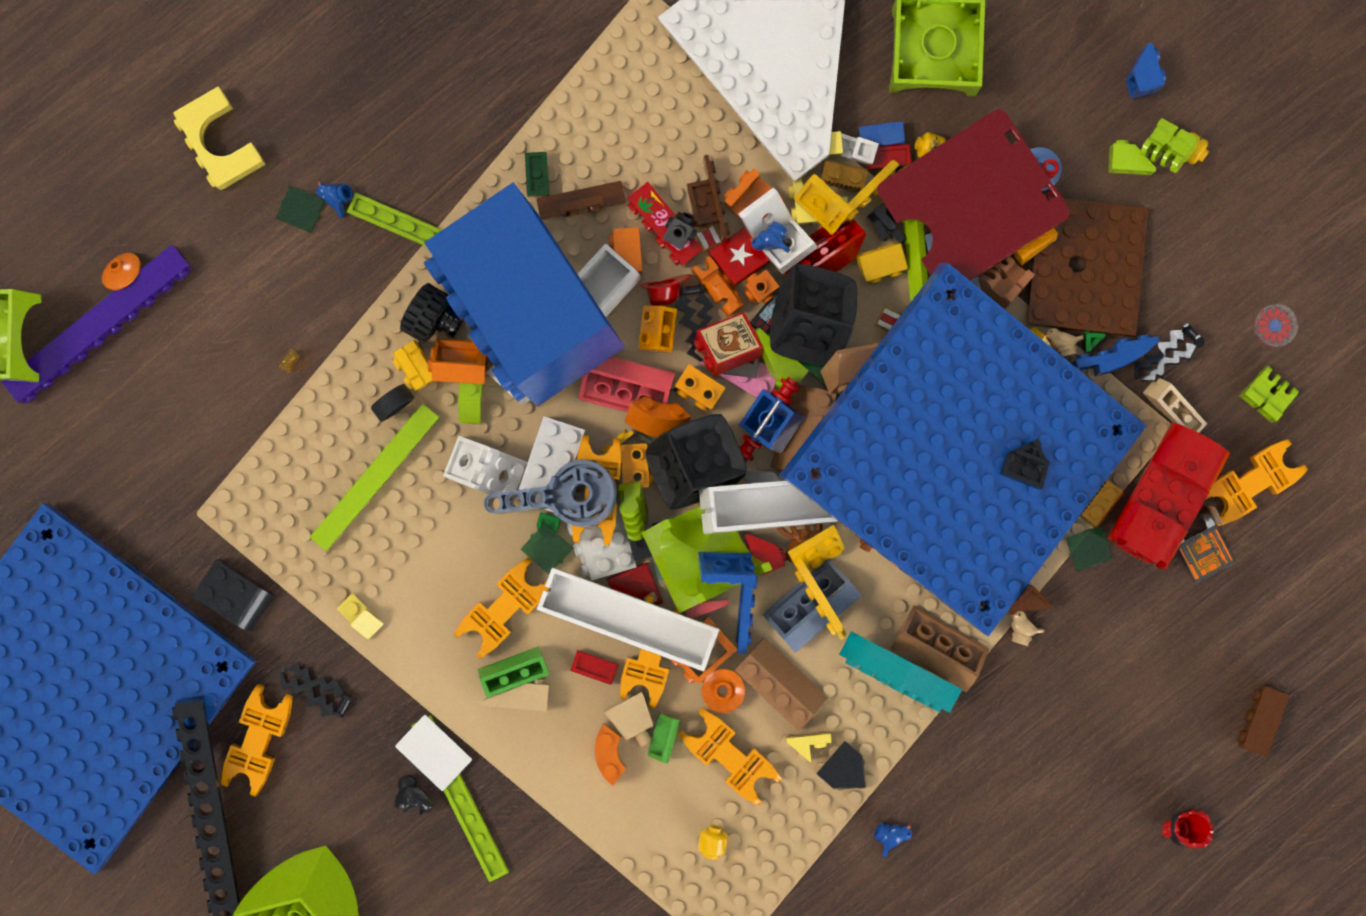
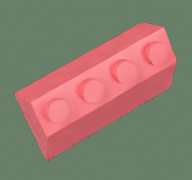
(621, 382)

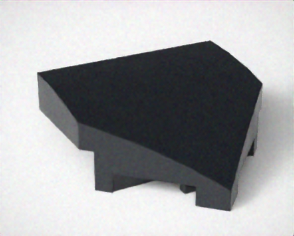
(1026, 465)
(844, 769)

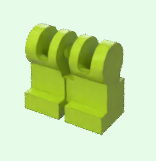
(1177, 146)
(1270, 404)
(633, 509)

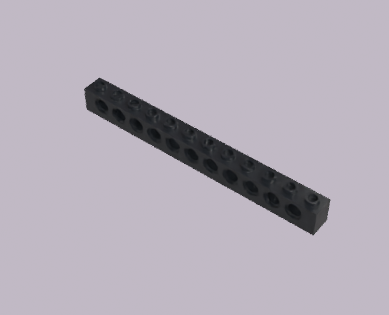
(196, 708)

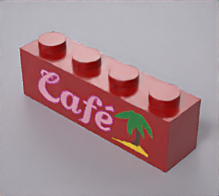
(655, 216)

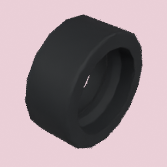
(392, 402)

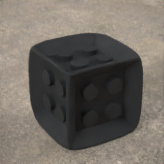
(813, 314)
(695, 458)

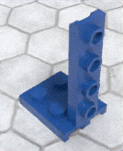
(733, 569)

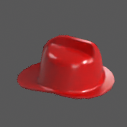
(664, 291)

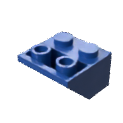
(1145, 75)

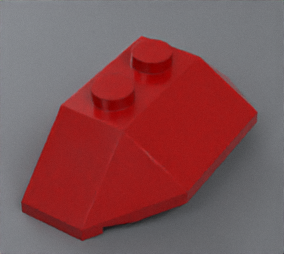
(835, 250)

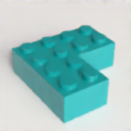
(899, 673)

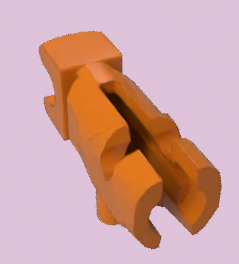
(718, 286)

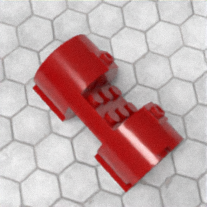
(1169, 495)

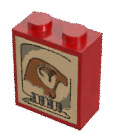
(728, 344)

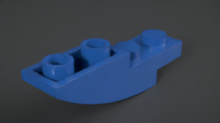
(1121, 355)

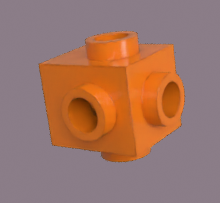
(766, 281)

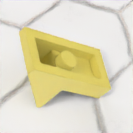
(360, 616)
(802, 743)

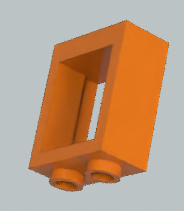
(457, 371)
(724, 641)

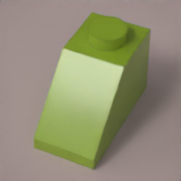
(1127, 159)
(470, 403)

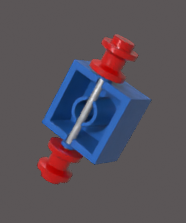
(771, 420)

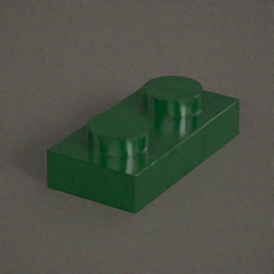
(536, 174)

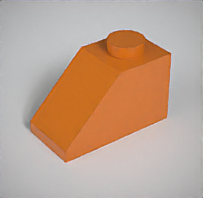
(627, 245)

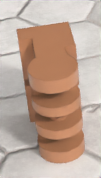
(1005, 281)

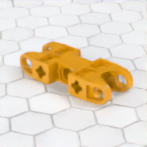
(612, 460)
(1267, 473)
(502, 608)
(648, 663)
(251, 756)
(730, 756)

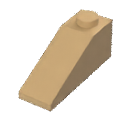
(1173, 405)
(526, 697)

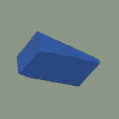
(884, 134)

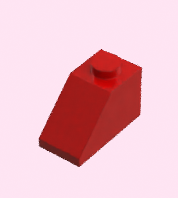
(766, 552)

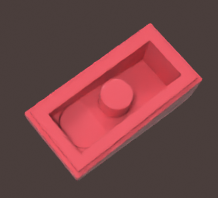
(705, 607)

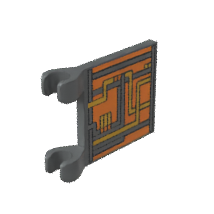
(1205, 551)

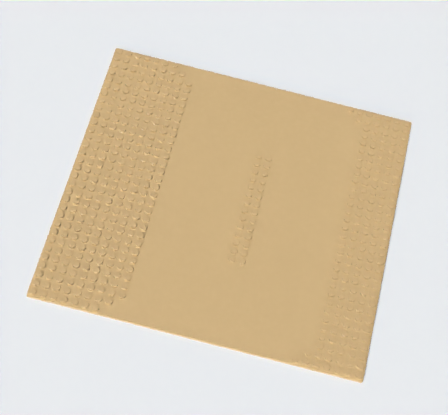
(434, 552)

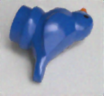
(335, 196)
(771, 238)
(891, 835)

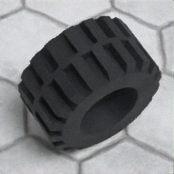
(424, 313)

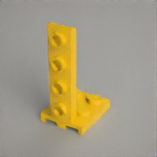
(829, 207)
(811, 556)

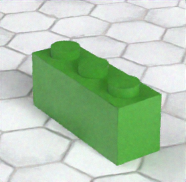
(513, 672)

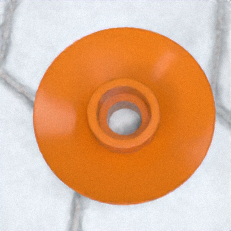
(121, 271)
(728, 701)

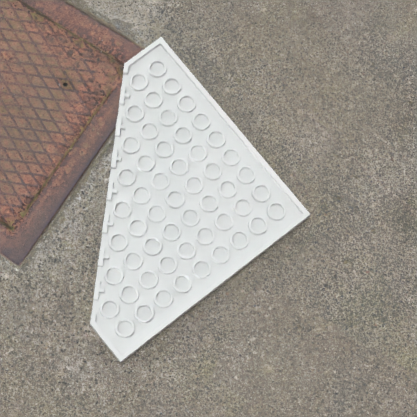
(771, 67)

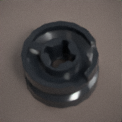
(449, 323)

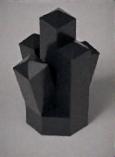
(885, 223)

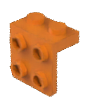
(747, 192)

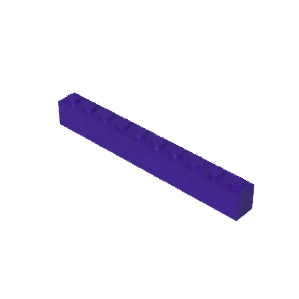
(100, 322)

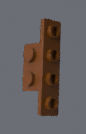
(581, 200)
(705, 201)

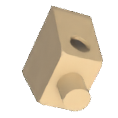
(632, 718)

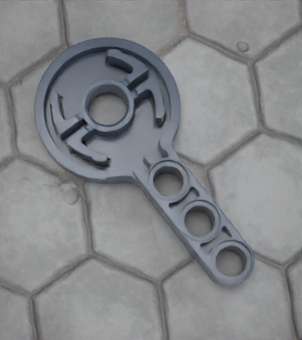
(561, 496)

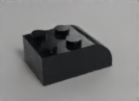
(233, 595)

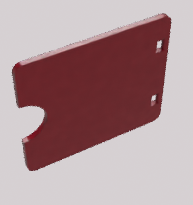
(976, 197)

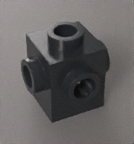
(680, 230)

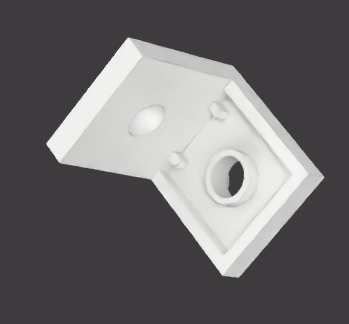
(773, 205)
(483, 467)

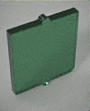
(300, 209)
(546, 548)
(1088, 548)

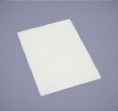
(433, 752)

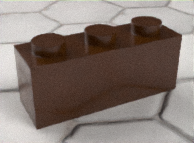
(1262, 720)

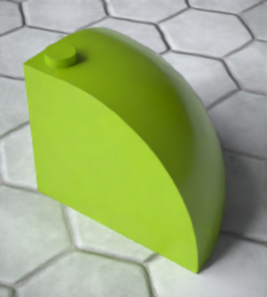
(302, 886)

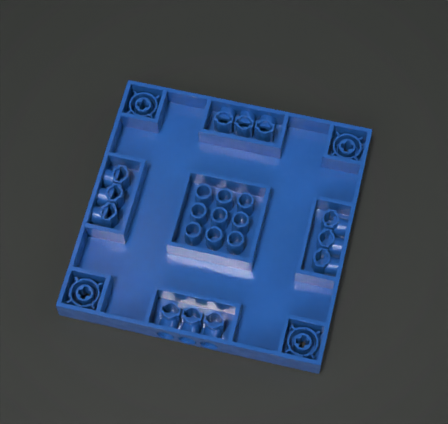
(922, 439)
(92, 683)

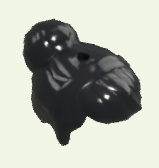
(412, 796)

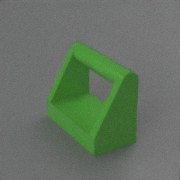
(663, 737)

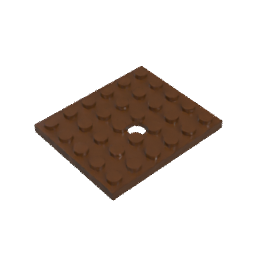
(1108, 289)

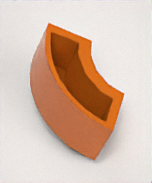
(655, 417)
(607, 754)

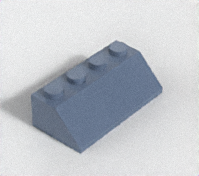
(796, 615)

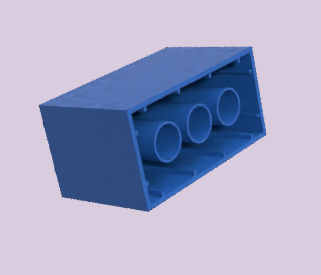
(520, 297)

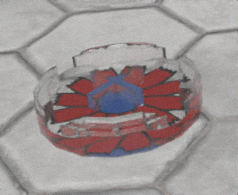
(1275, 325)

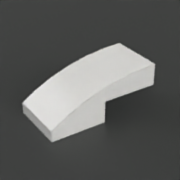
(858, 149)

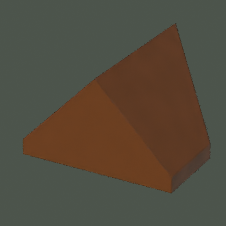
(1030, 600)

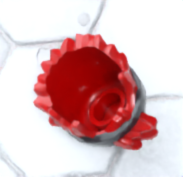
(1189, 829)

